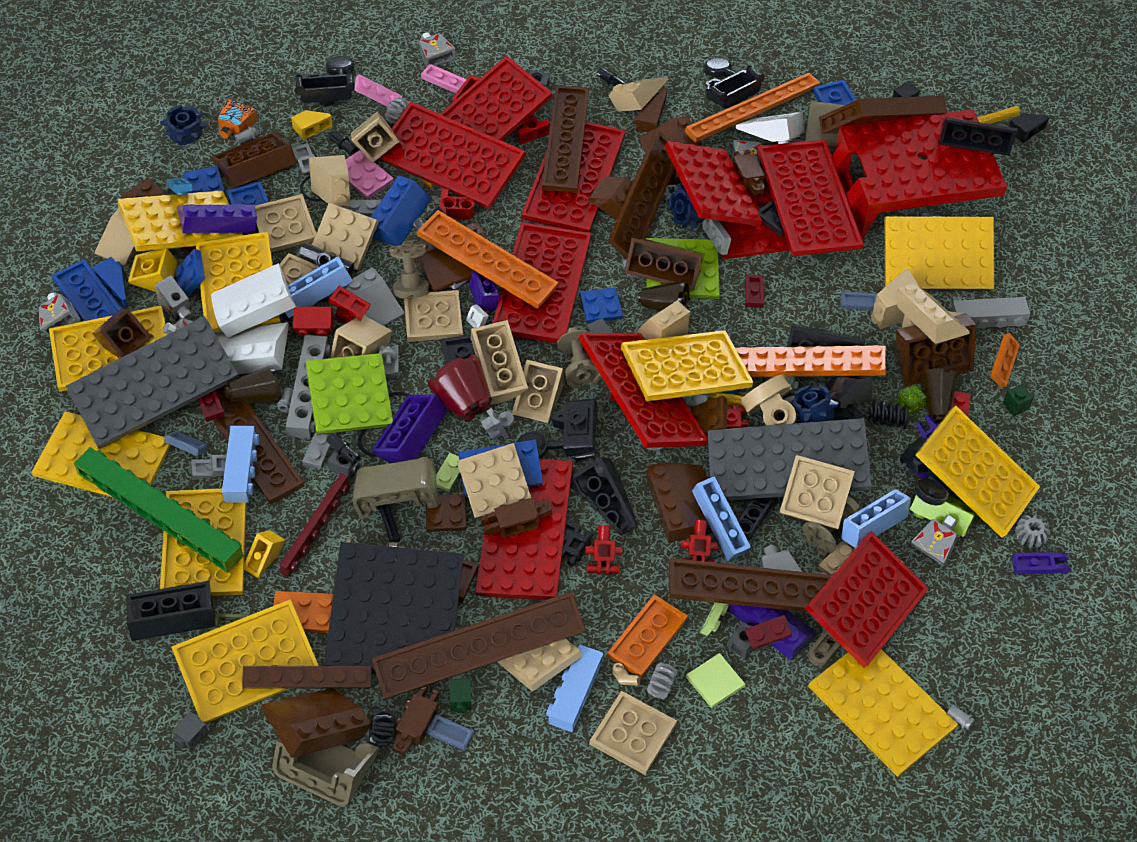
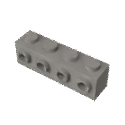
(994, 312)

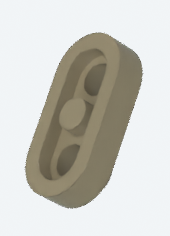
(824, 649)

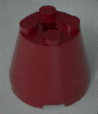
(462, 387)

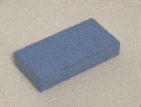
(858, 300)
(186, 443)
(450, 732)

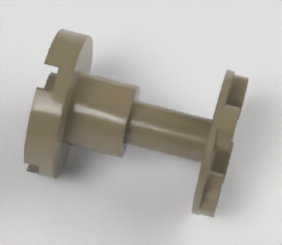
(410, 282)
(581, 367)
(821, 535)

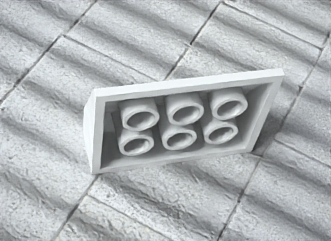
(776, 127)
(252, 301)
(256, 347)

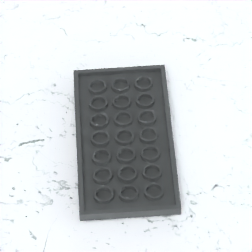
(152, 382)
(761, 458)

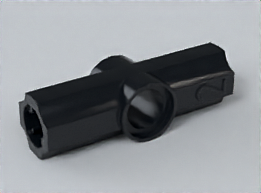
(317, 256)

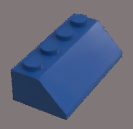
(399, 210)
(528, 458)

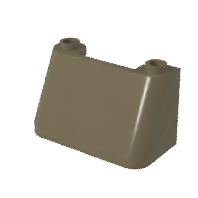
(395, 484)
(326, 773)

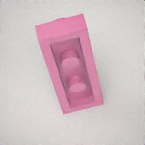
(442, 78)
(374, 90)

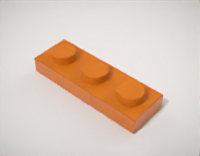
(1005, 360)

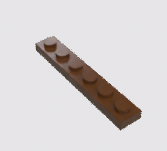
(306, 677)

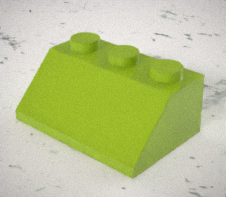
(953, 507)

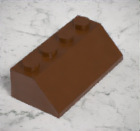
(663, 262)

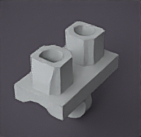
(390, 360)
(495, 425)

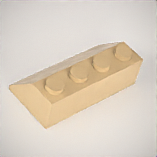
(929, 314)
(499, 361)

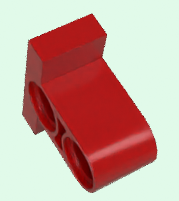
(532, 130)
(457, 207)
(348, 305)

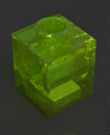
(913, 398)

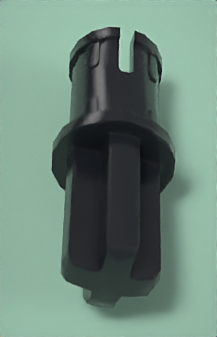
(610, 78)
(343, 143)
(343, 448)

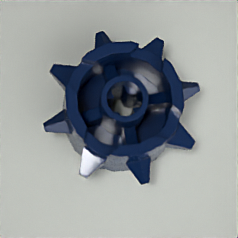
(184, 124)
(683, 209)
(814, 404)

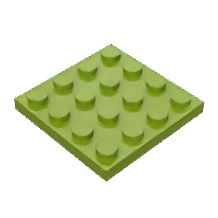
(708, 280)
(348, 393)

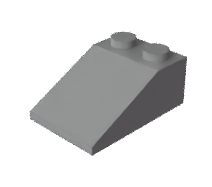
(374, 290)

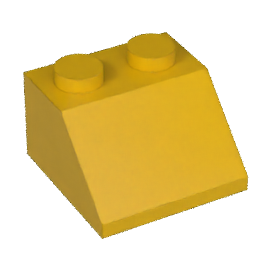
(152, 268)

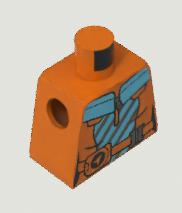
(235, 118)

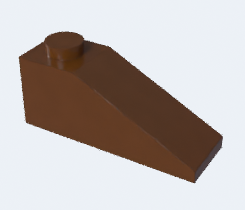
(651, 113)

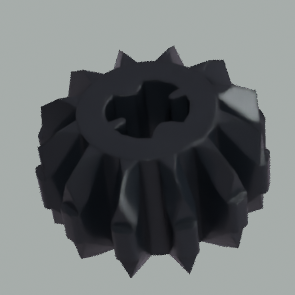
(381, 727)

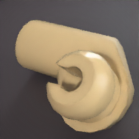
(623, 676)

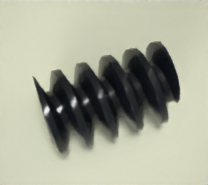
(888, 413)

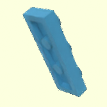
(179, 185)

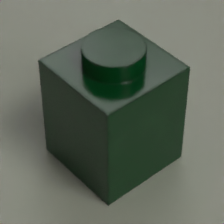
(1018, 400)
(460, 695)

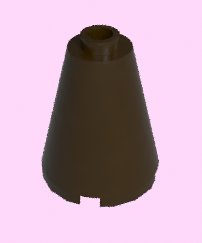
(664, 295)
(254, 387)
(939, 391)

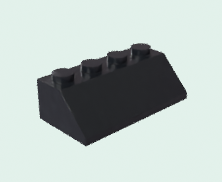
(977, 136)
(812, 337)
(170, 610)

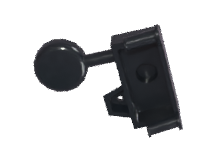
(328, 88)
(733, 88)
(578, 427)
(926, 489)

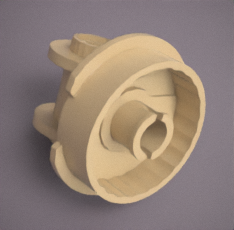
(769, 399)

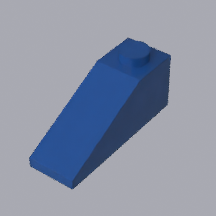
(112, 278)

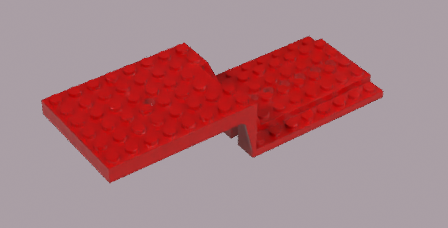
(893, 176)

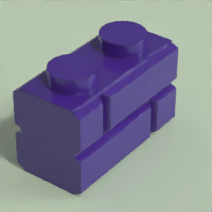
(484, 292)

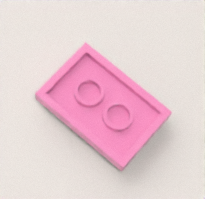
(366, 176)

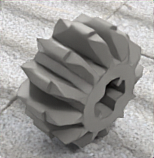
(395, 110)
(1032, 531)
(662, 681)

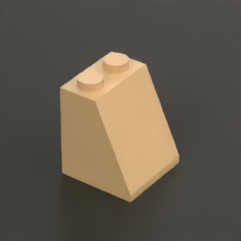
(374, 137)
(330, 179)
(886, 305)
(667, 323)
(360, 338)

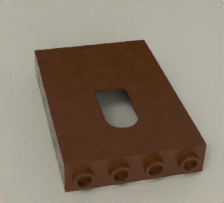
(880, 109)

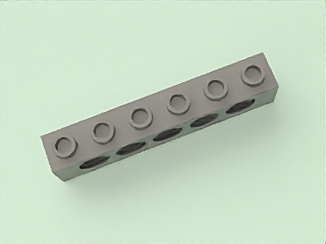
(296, 426)

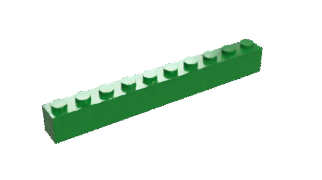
(159, 509)

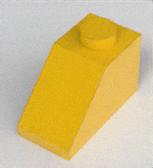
(311, 123)
(263, 552)

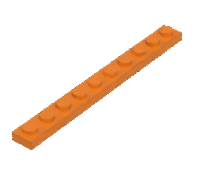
(751, 107)

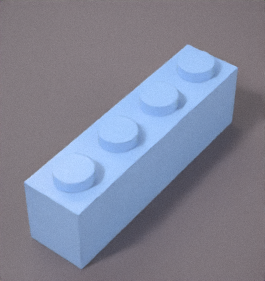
(318, 284)
(239, 464)
(876, 517)
(721, 518)
(575, 689)

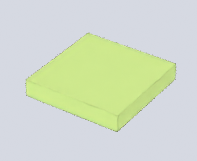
(715, 680)

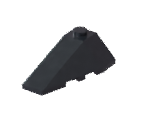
(605, 492)

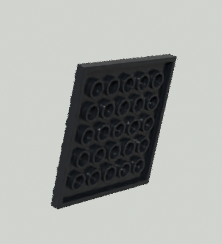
(390, 600)

